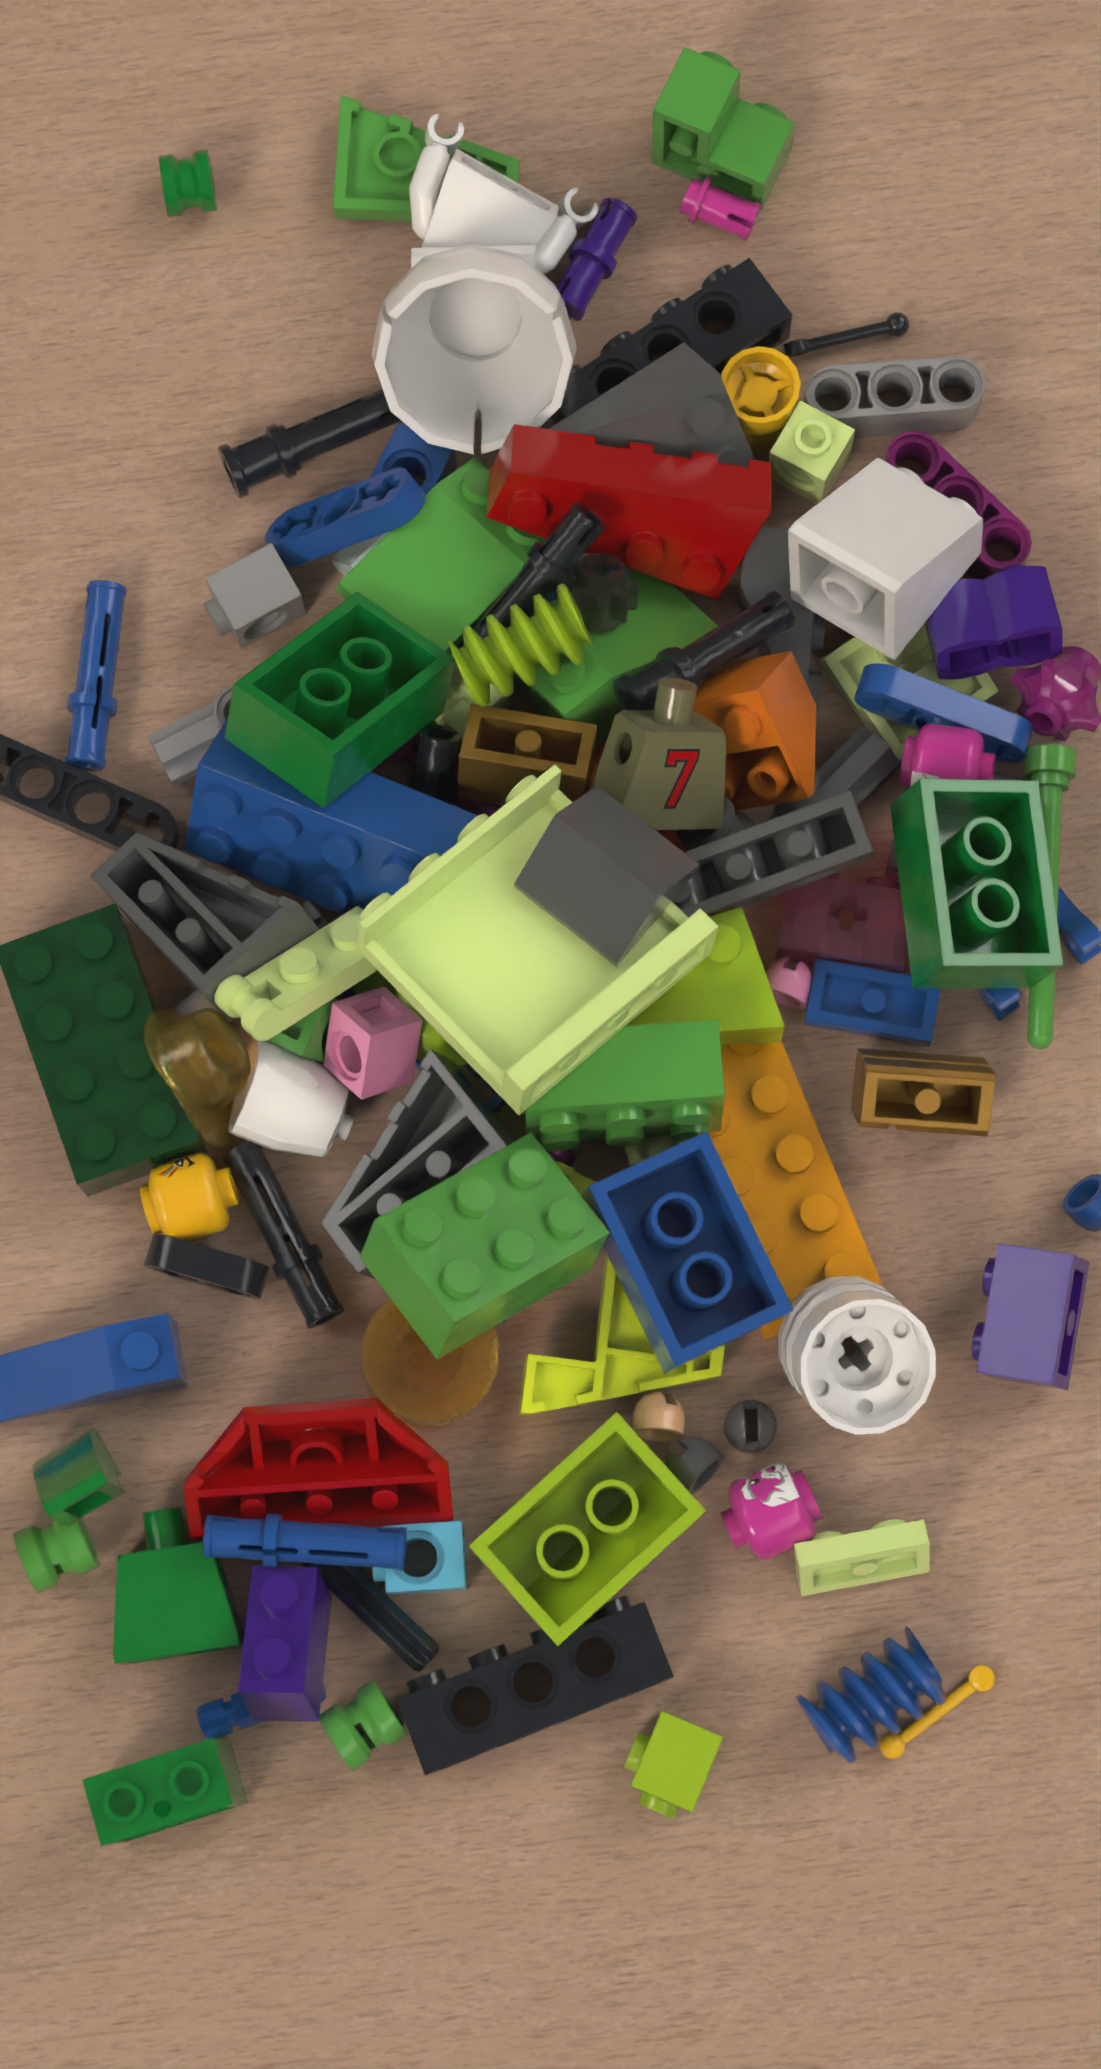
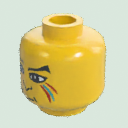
(189, 1197)

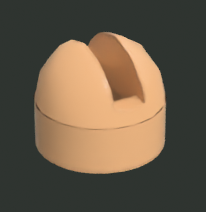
(659, 1418)

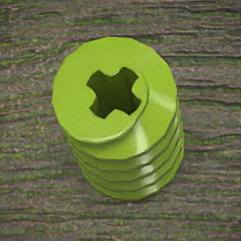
(521, 646)

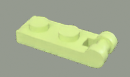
(297, 979)

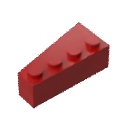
(660, 511)

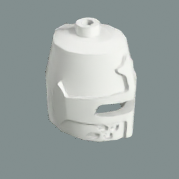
(290, 1103)

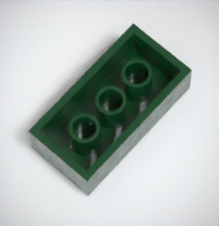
(84, 1025)

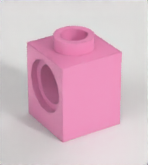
(372, 1042)

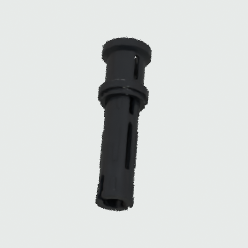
(284, 449)
(708, 653)

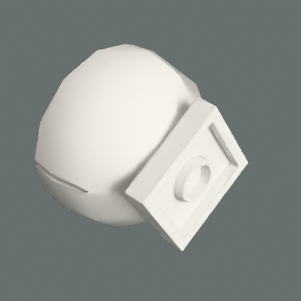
(471, 340)

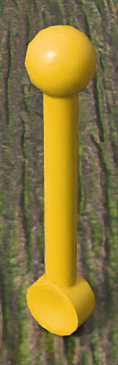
(979, 1679)

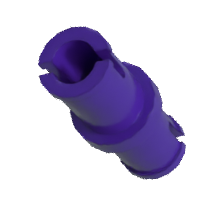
(595, 256)

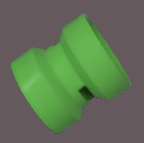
(55, 1551)
(376, 1716)

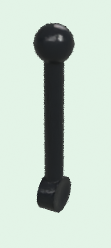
(895, 324)

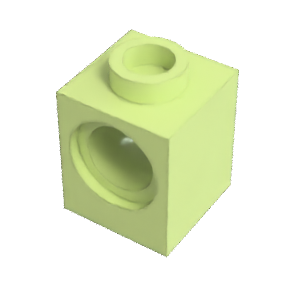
(810, 452)

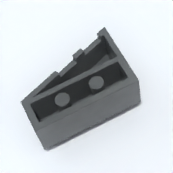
(198, 915)
(429, 1139)

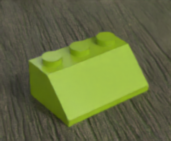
(587, 1529)

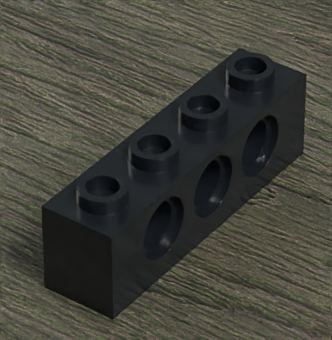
(730, 294)
(446, 1742)

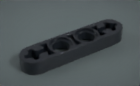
(68, 788)

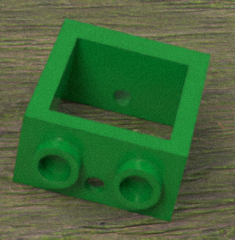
(165, 1791)

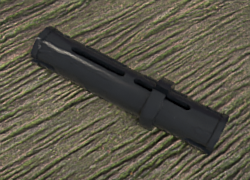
(547, 565)
(315, 1301)

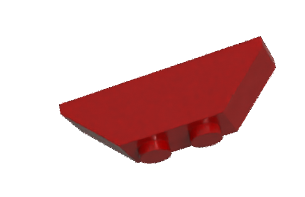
(320, 1466)

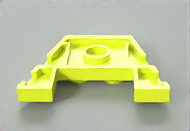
(622, 1354)

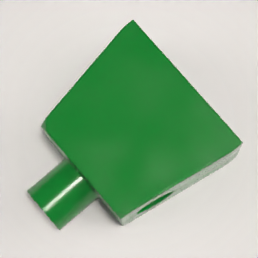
(171, 1597)

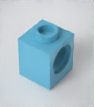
(451, 1566)

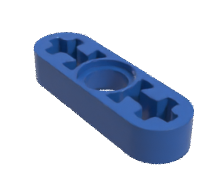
(346, 517)
(919, 702)

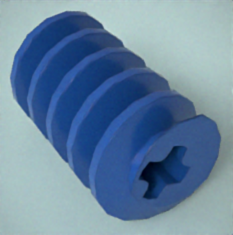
(874, 1696)

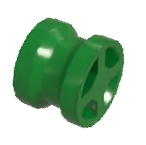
(188, 183)

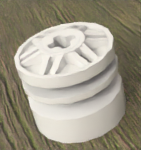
(883, 1377)

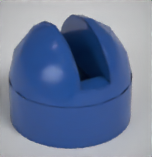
(1084, 1203)

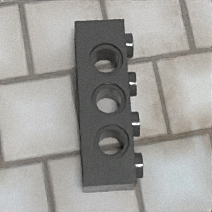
(776, 857)

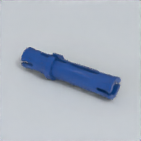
(93, 700)
(304, 1542)

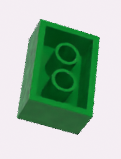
(339, 698)
(975, 884)

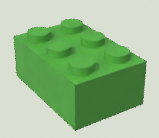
(636, 1087)
(483, 1245)

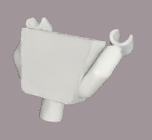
(471, 203)

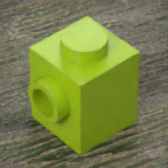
(672, 1764)

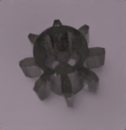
(603, 591)

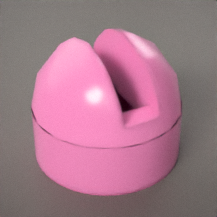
(788, 986)

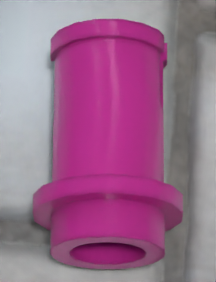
(719, 208)

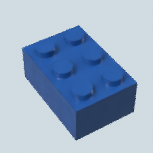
(686, 1252)

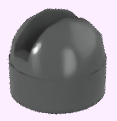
(736, 1426)
(696, 1464)

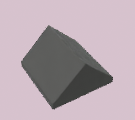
(604, 873)

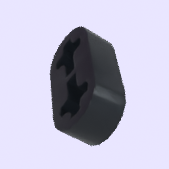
(206, 1266)

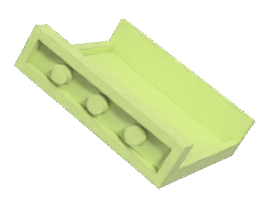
(503, 973)

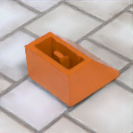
(767, 729)

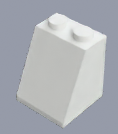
(881, 554)

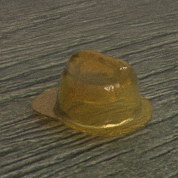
(202, 1065)

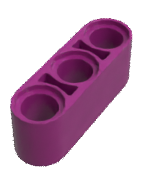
(953, 480)

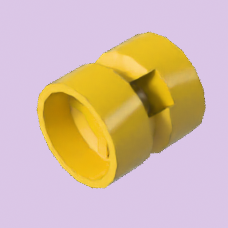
(763, 393)

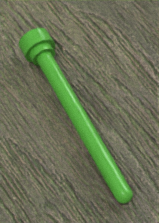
(1053, 769)

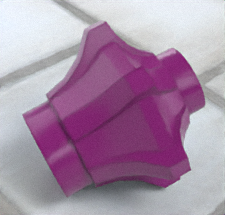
(1060, 693)

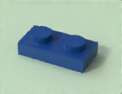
(870, 1003)

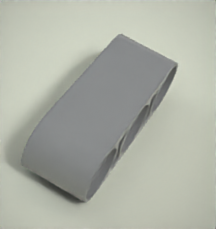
(915, 379)

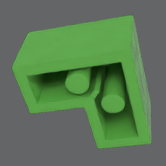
(713, 133)

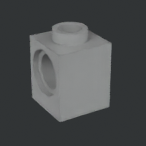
(253, 597)

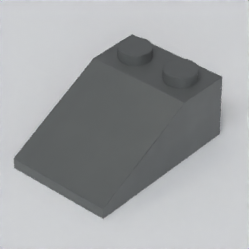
(668, 404)

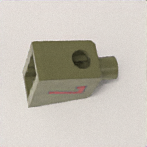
(667, 762)

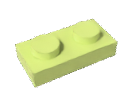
(863, 1557)

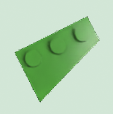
(379, 160)

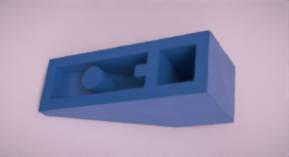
(92, 1368)

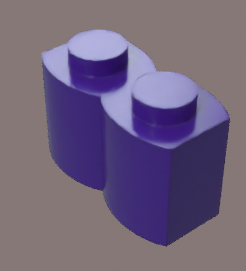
(995, 623)

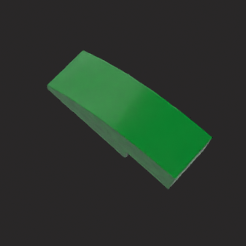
(77, 1478)

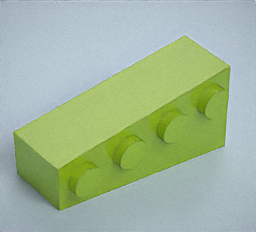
(724, 988)

